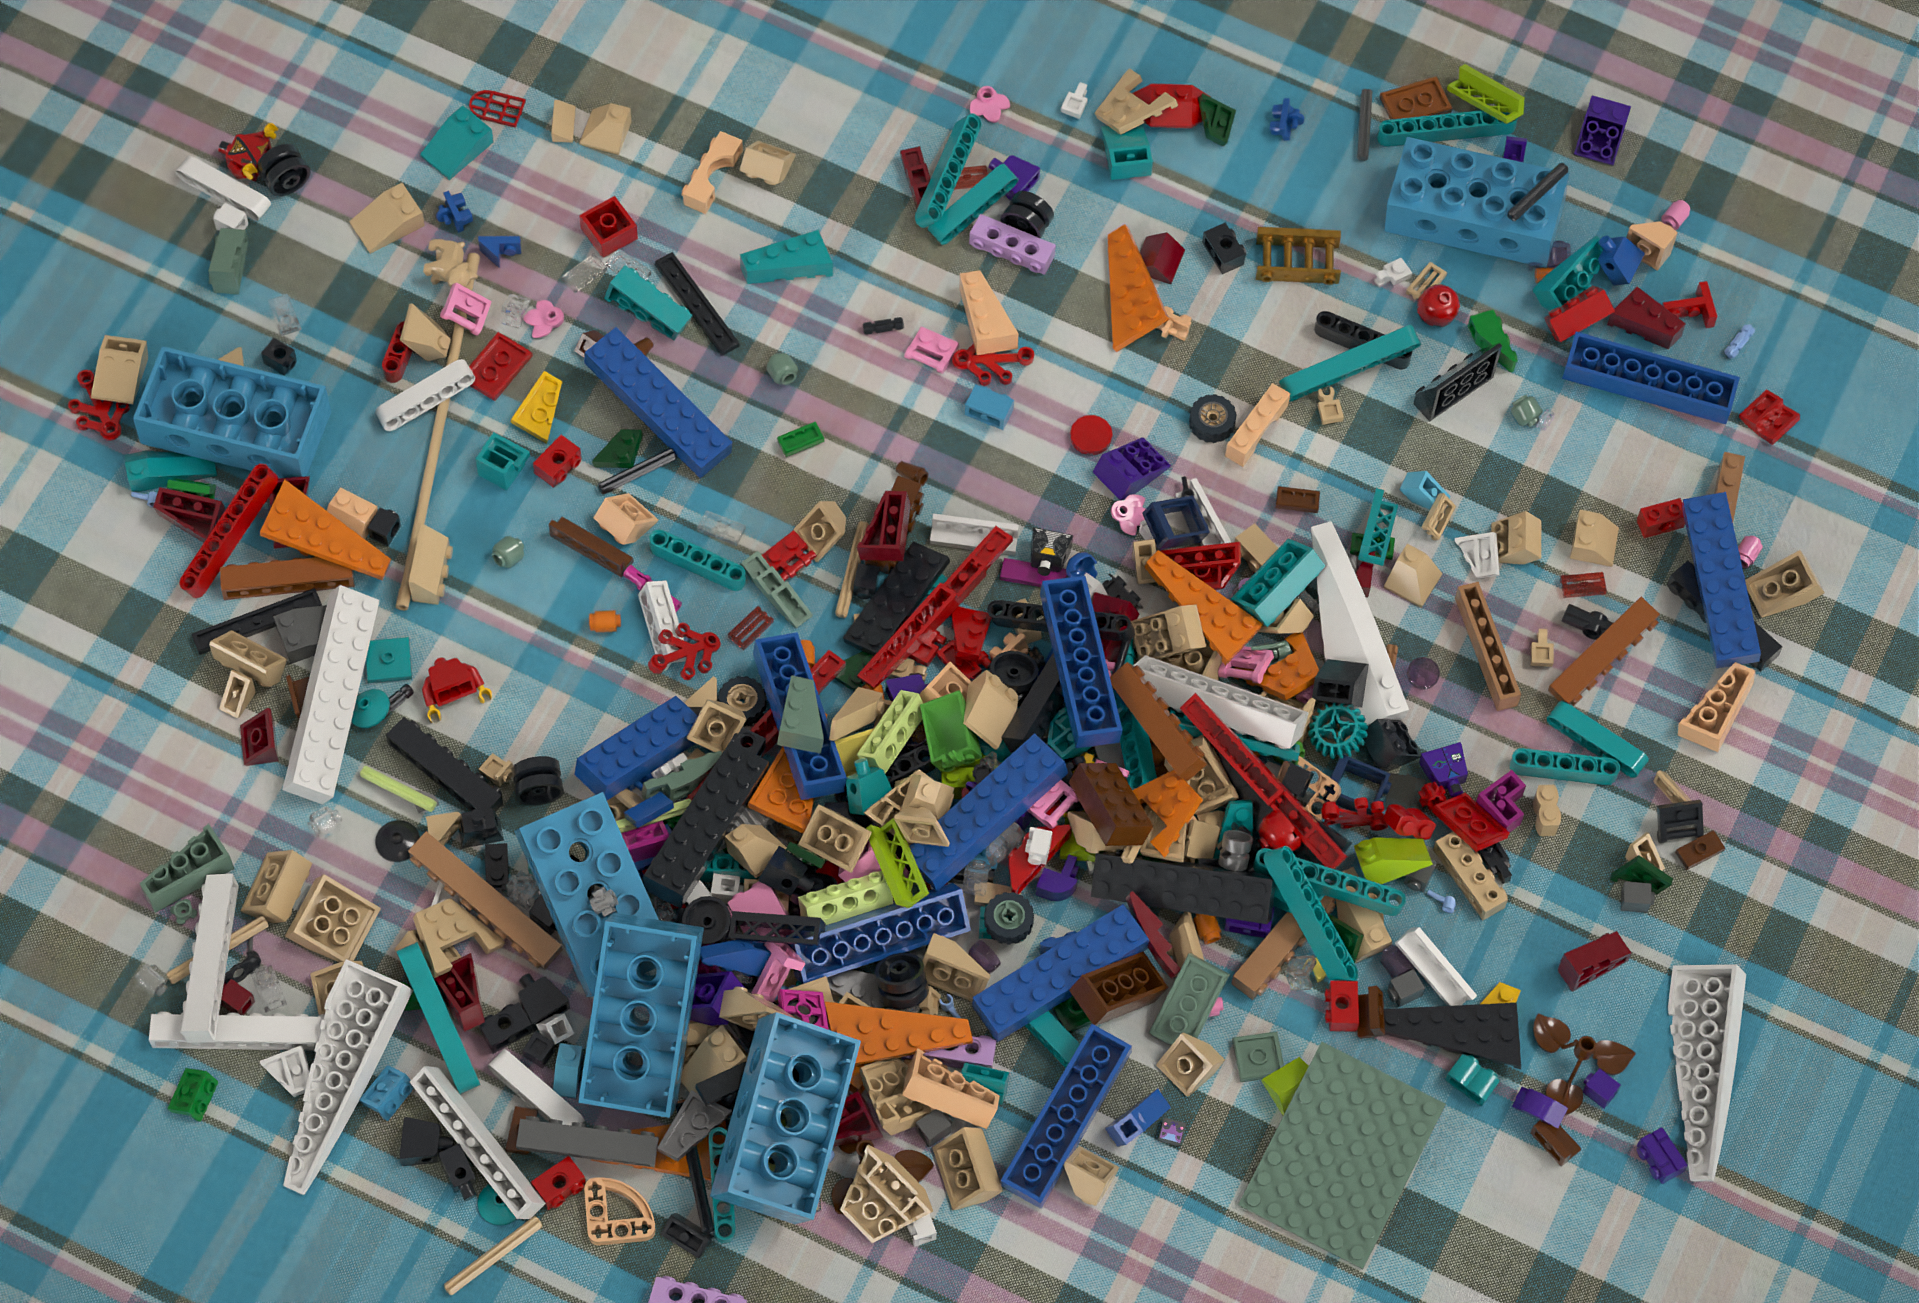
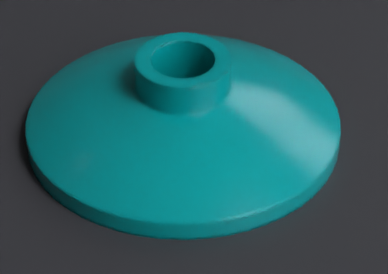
(370, 708)
(491, 1211)

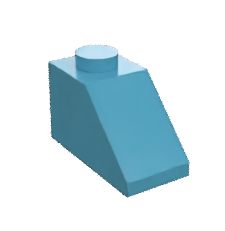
(1421, 488)
(568, 1070)

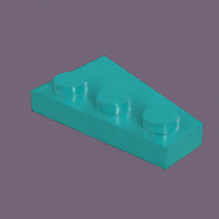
(1239, 812)

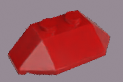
(1185, 115)
(1209, 563)
(1023, 872)

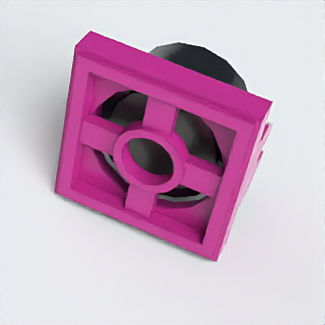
(801, 1009)

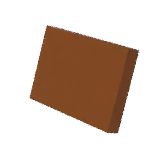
(1416, 100)

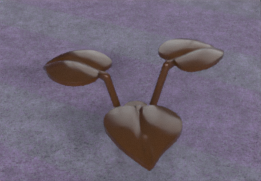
(1611, 1057)
(913, 1161)

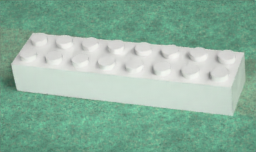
(1236, 707)

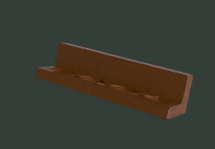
(590, 546)

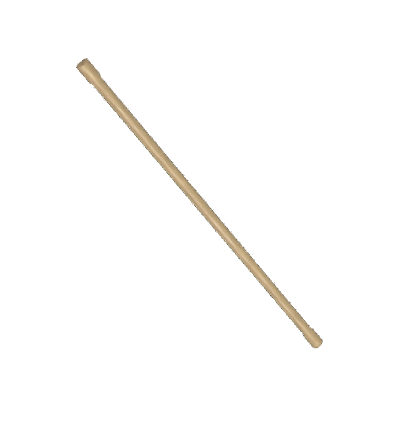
(404, 592)

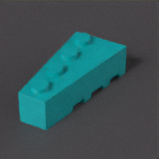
(788, 259)
(648, 303)

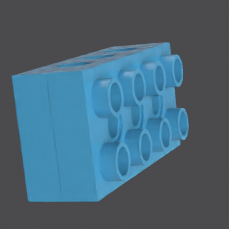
(1465, 201)
(231, 414)
(566, 882)
(616, 1030)
(812, 1114)

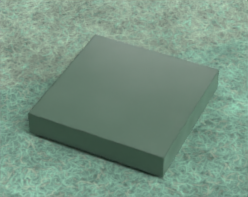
(1257, 1055)

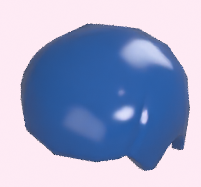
(1081, 564)

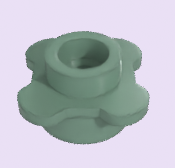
(179, 907)

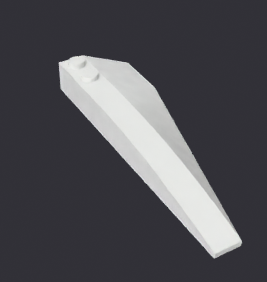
(1351, 630)
(1705, 1033)
(352, 1039)

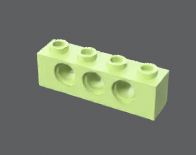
(892, 730)
(847, 898)

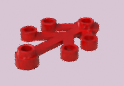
(990, 361)
(99, 410)
(686, 650)
(1331, 813)

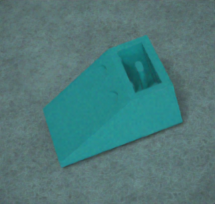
(1127, 153)

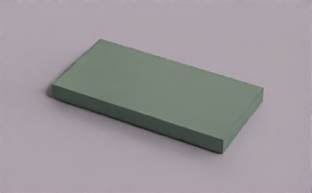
(1189, 1000)

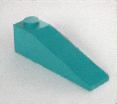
(1570, 276)
(152, 469)

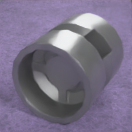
(1235, 850)

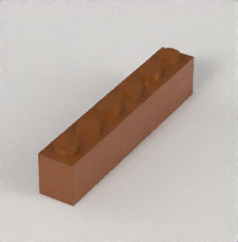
(283, 577)
(1604, 652)
(1157, 721)

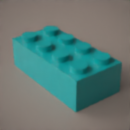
(1279, 581)

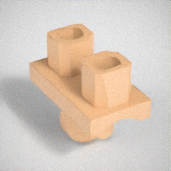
(1176, 325)
(1012, 643)

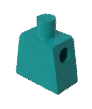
(866, 786)

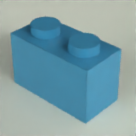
(989, 407)

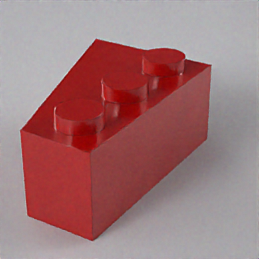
(1579, 313)

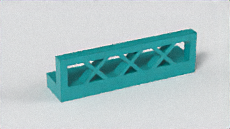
(1369, 534)

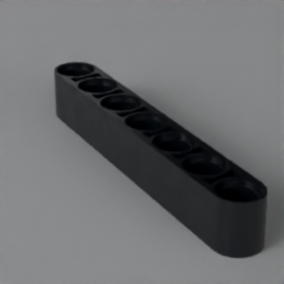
(1033, 611)

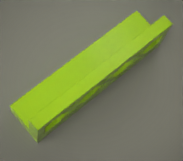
(1489, 92)
(892, 868)

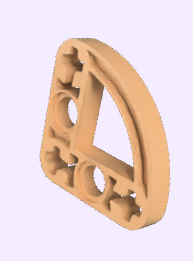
(1318, 787)
(602, 1221)

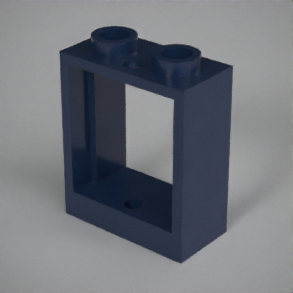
(1161, 530)
(1362, 770)

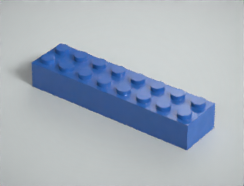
(1651, 378)
(658, 402)
(1721, 580)
(776, 662)
(1080, 662)
(990, 810)
(882, 933)
(1049, 977)
(1066, 1116)

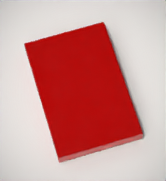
(498, 365)
(1470, 822)

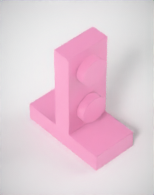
(777, 969)

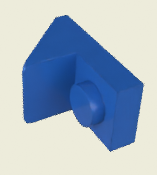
(495, 245)

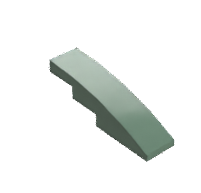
(776, 590)

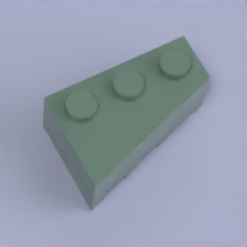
(228, 261)
(801, 717)

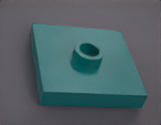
(389, 660)

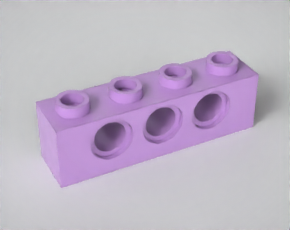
(1006, 235)
(958, 1057)
(666, 1286)

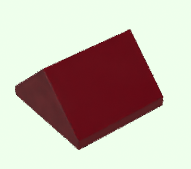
(1162, 256)
(259, 739)

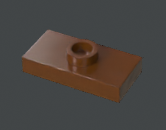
(1297, 499)
(1700, 850)
(519, 1113)

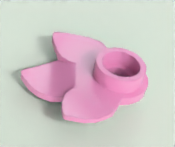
(989, 107)
(542, 320)
(1133, 514)

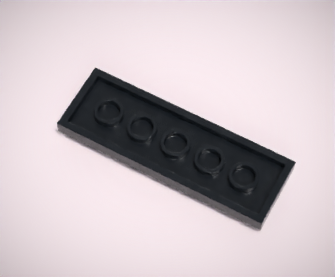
(896, 598)

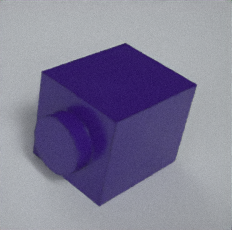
(1601, 1088)

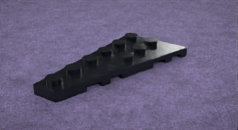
(1472, 1030)

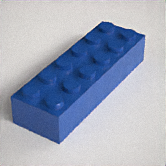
(637, 749)

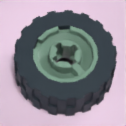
(1000, 927)

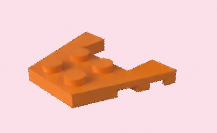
(1290, 674)
(1172, 802)

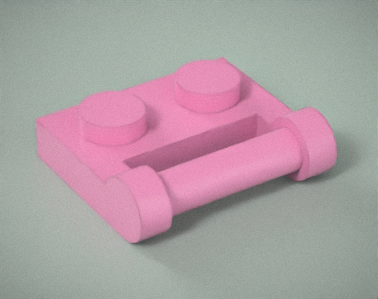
(469, 303)
(934, 345)
(1246, 658)
(1049, 799)

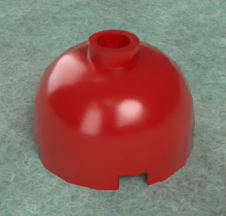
(1438, 305)
(1277, 831)

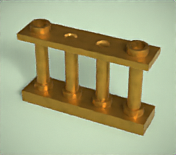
(1302, 238)

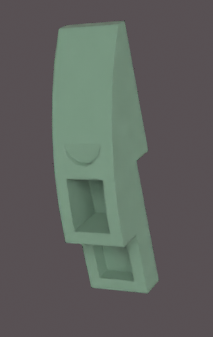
(682, 783)

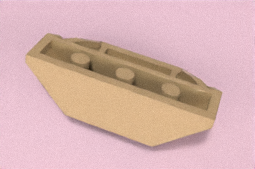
(1184, 940)

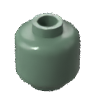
(782, 368)
(1526, 411)
(508, 551)

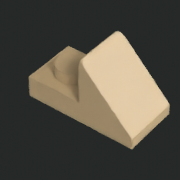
(1141, 553)

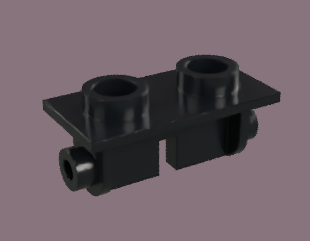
(1116, 587)

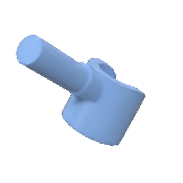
(150, 497)
(1448, 901)
(949, 1006)

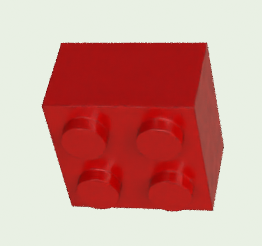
(608, 226)

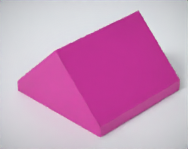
(645, 841)

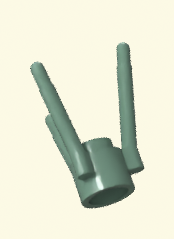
(1279, 649)

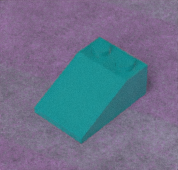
(457, 142)

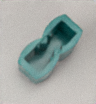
(1472, 1079)

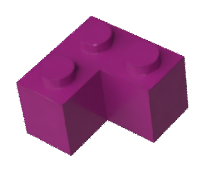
(1500, 798)

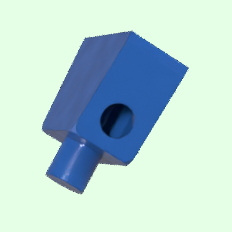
(1619, 259)

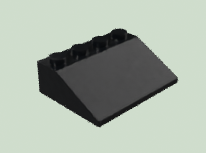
(1457, 382)

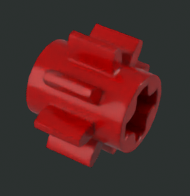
(1431, 795)

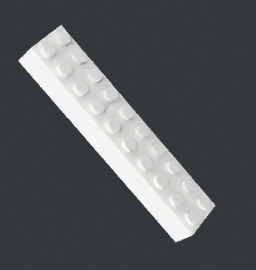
(331, 695)

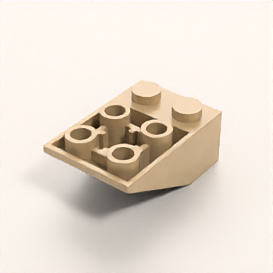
(119, 369)
(1169, 633)

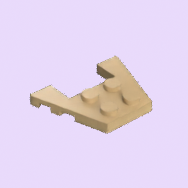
(1126, 111)
(446, 926)

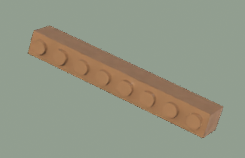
(485, 900)

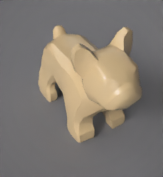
(449, 263)

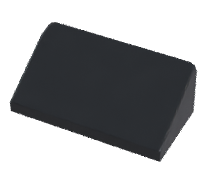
(686, 1235)

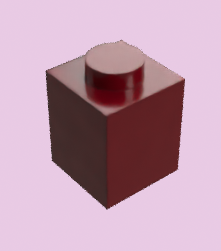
(236, 998)

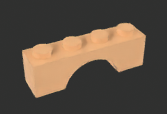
(723, 152)
(1250, 432)

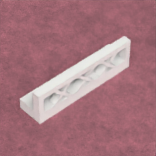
(1217, 532)
(953, 533)
(659, 615)
(1434, 967)

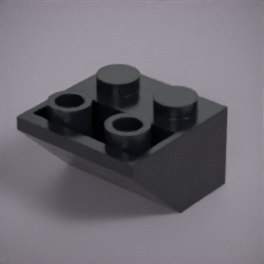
(1341, 683)
(1390, 744)

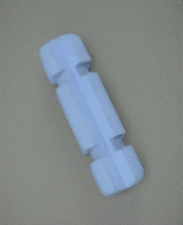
(1739, 341)

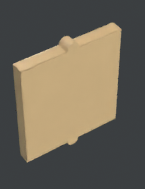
(1201, 840)

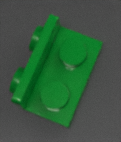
(192, 487)
(193, 1093)

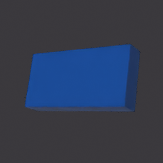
(649, 809)

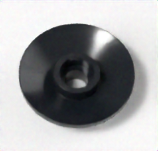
(393, 849)

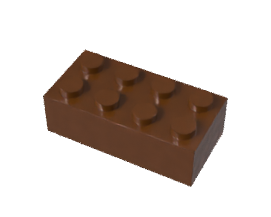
(915, 496)
(1110, 804)
(1118, 988)

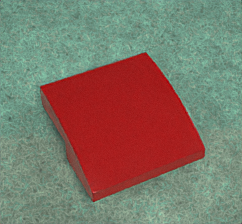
(1769, 417)

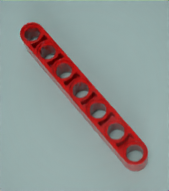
(209, 559)

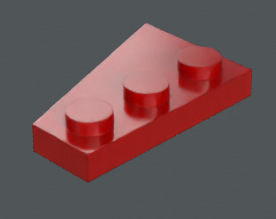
(970, 632)

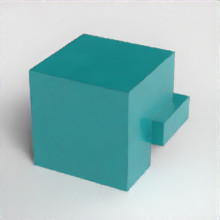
(501, 461)

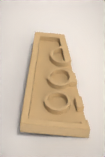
(1176, 849)

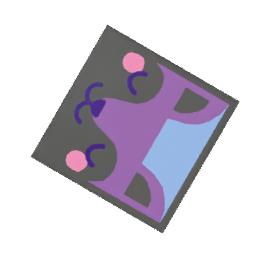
(1172, 1132)

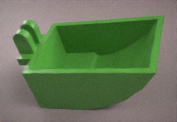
(947, 737)

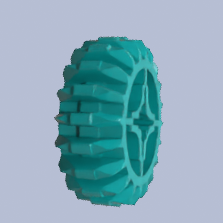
(1320, 730)

